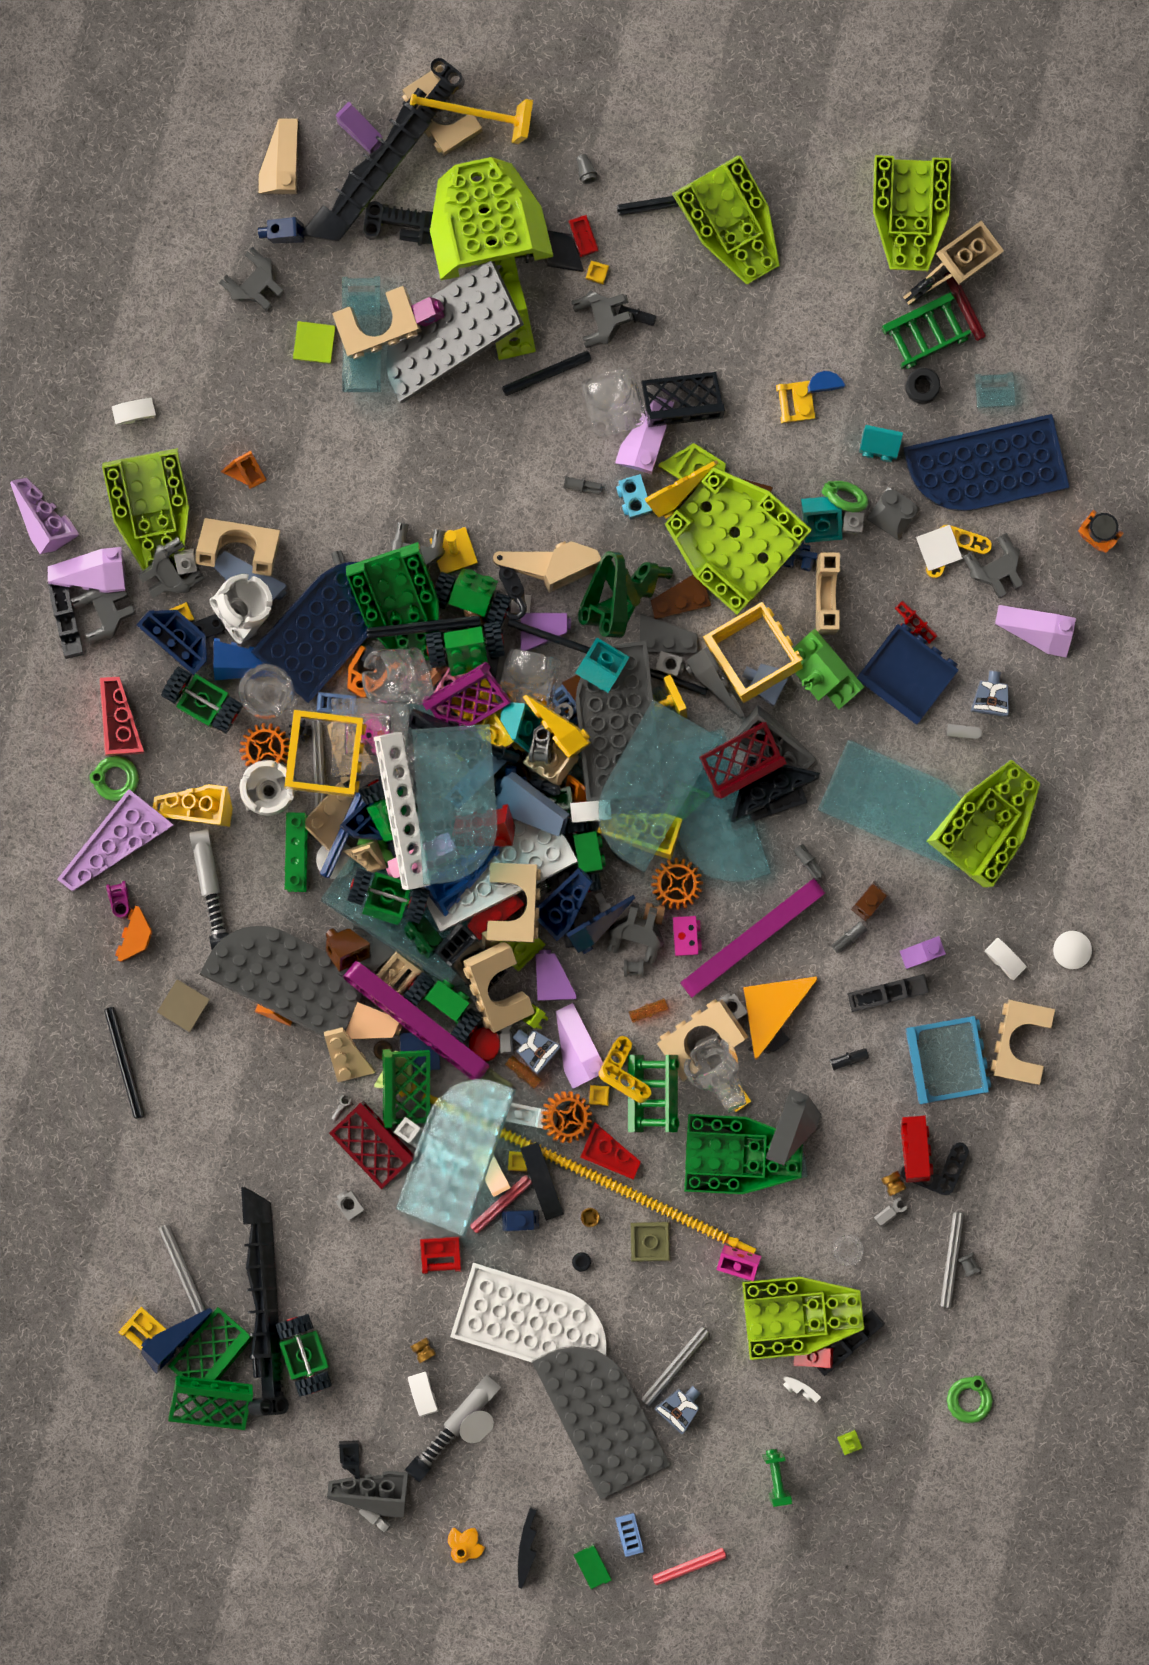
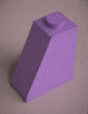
(358, 128)
(550, 622)
(922, 952)
(551, 978)

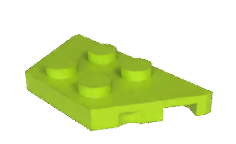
(688, 461)

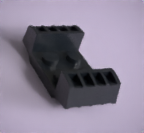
(458, 947)

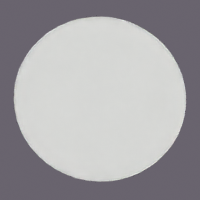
(476, 1426)

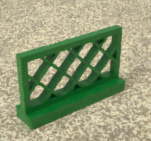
(390, 1084)
(227, 1358)
(212, 1390)

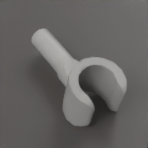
(340, 1108)

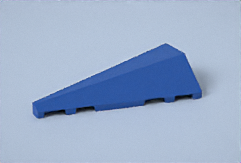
(232, 661)
(447, 894)

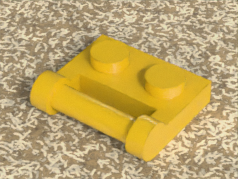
(801, 399)
(143, 1322)

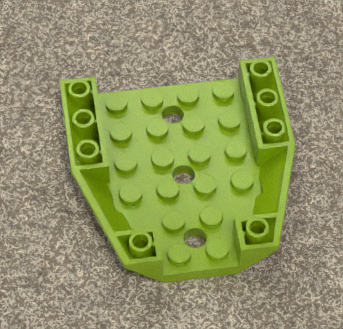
(462, 232)
(729, 563)

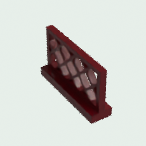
(746, 776)
(385, 1134)

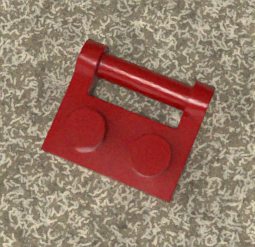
(440, 1248)

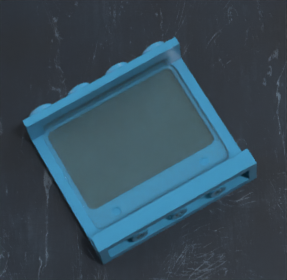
(948, 1059)

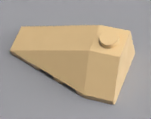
(279, 167)

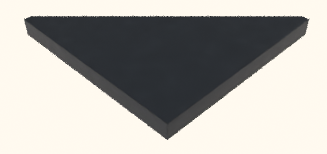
(770, 788)

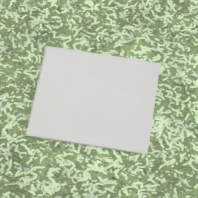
(939, 547)

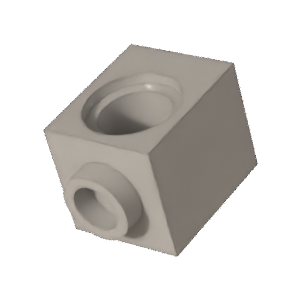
(852, 523)
(186, 561)
(663, 658)
(741, 1011)
(349, 1214)

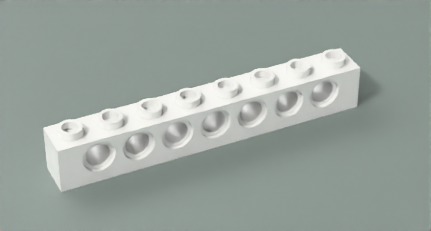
(394, 803)

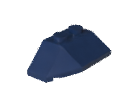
(177, 637)
(361, 825)

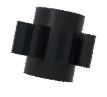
(305, 732)

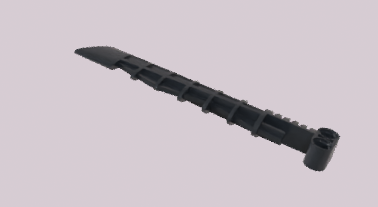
(375, 170)
(562, 244)
(263, 1284)

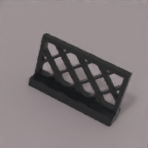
(688, 413)

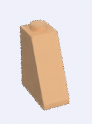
(371, 1024)
(496, 1179)

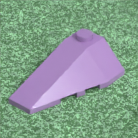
(643, 444)
(43, 524)
(94, 570)
(1043, 630)
(578, 1052)

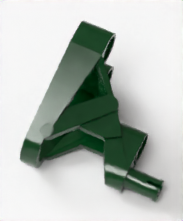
(614, 612)

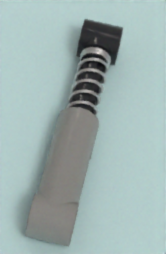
(208, 882)
(474, 1402)

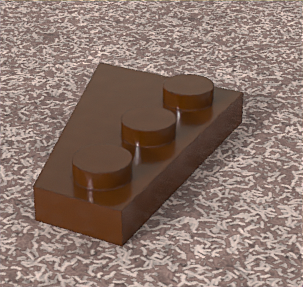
(681, 598)

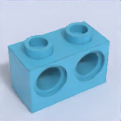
(637, 496)

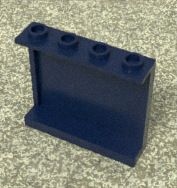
(908, 673)

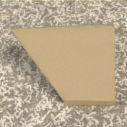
(368, 856)

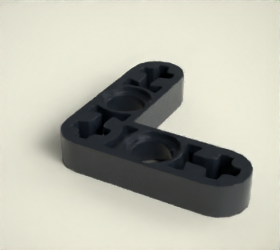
(938, 1179)

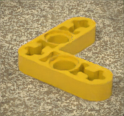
(957, 532)
(615, 1070)

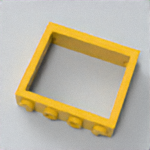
(739, 623)
(356, 766)

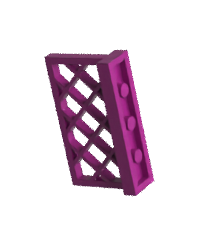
(461, 685)

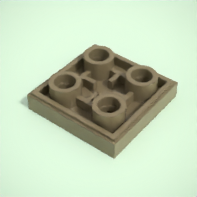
(183, 1005)

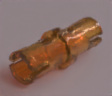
(648, 1010)
(523, 1072)

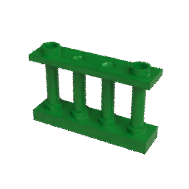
(910, 320)
(296, 852)
(636, 1118)
(778, 1496)

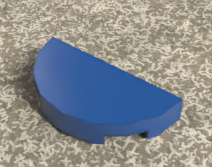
(824, 382)

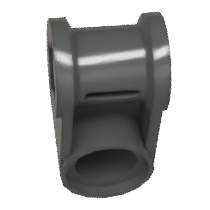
(541, 749)

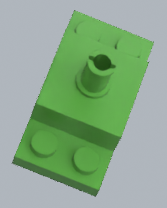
(825, 671)

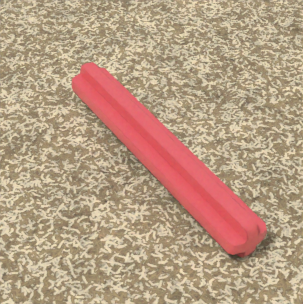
(501, 1204)
(689, 1566)

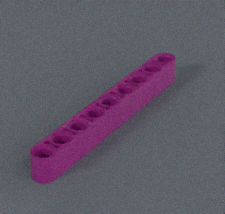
(752, 937)
(416, 1021)

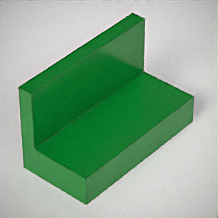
(592, 1566)

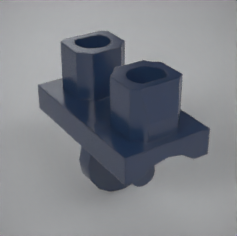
(807, 557)

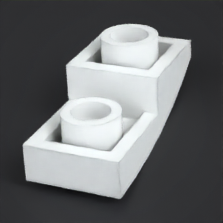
(133, 410)
(584, 811)
(1005, 958)
(796, 1385)
(422, 1394)

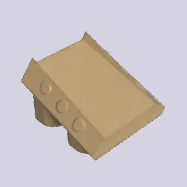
(557, 769)

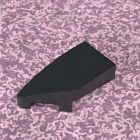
(778, 1041)
(350, 1457)

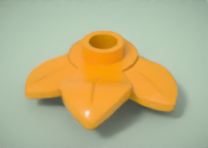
(466, 1542)

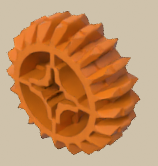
(270, 740)
(666, 870)
(551, 1109)

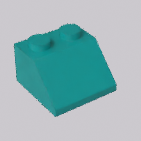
(880, 443)
(822, 518)
(602, 665)
(520, 723)

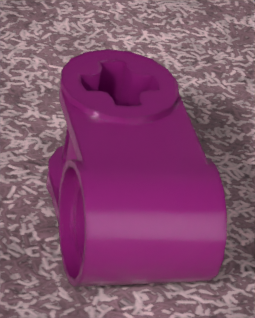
(119, 898)

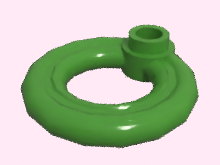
(832, 487)
(104, 766)
(968, 1383)

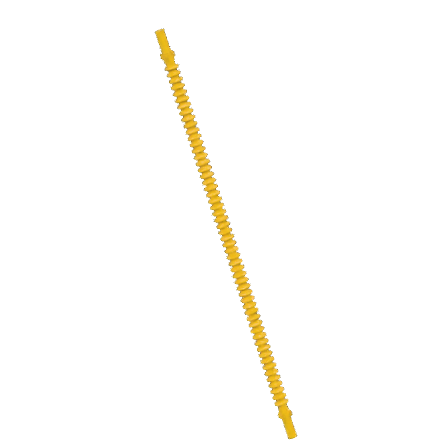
(733, 1242)

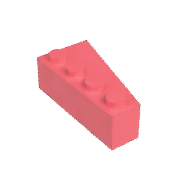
(118, 730)

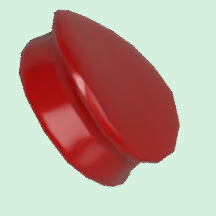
(484, 1043)

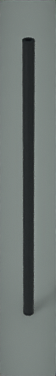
(584, 649)

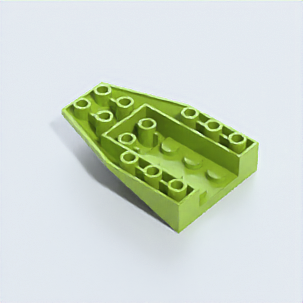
(911, 208)
(731, 219)
(148, 501)
(988, 824)
(798, 1315)

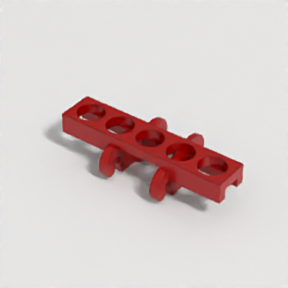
(917, 627)

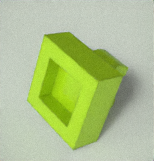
(534, 1019)
(849, 1442)

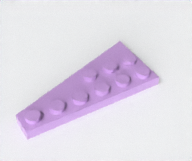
(120, 834)

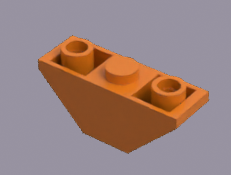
(135, 936)

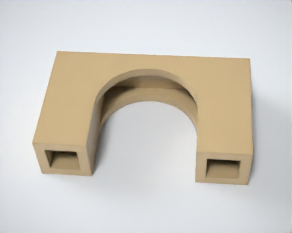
(445, 136)
(402, 326)
(219, 533)
(826, 575)
(523, 928)
(480, 971)
(717, 1017)
(1006, 1063)

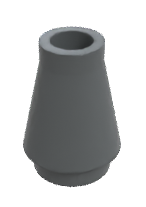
(586, 171)

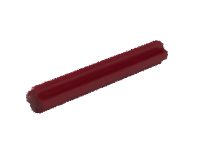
(965, 308)

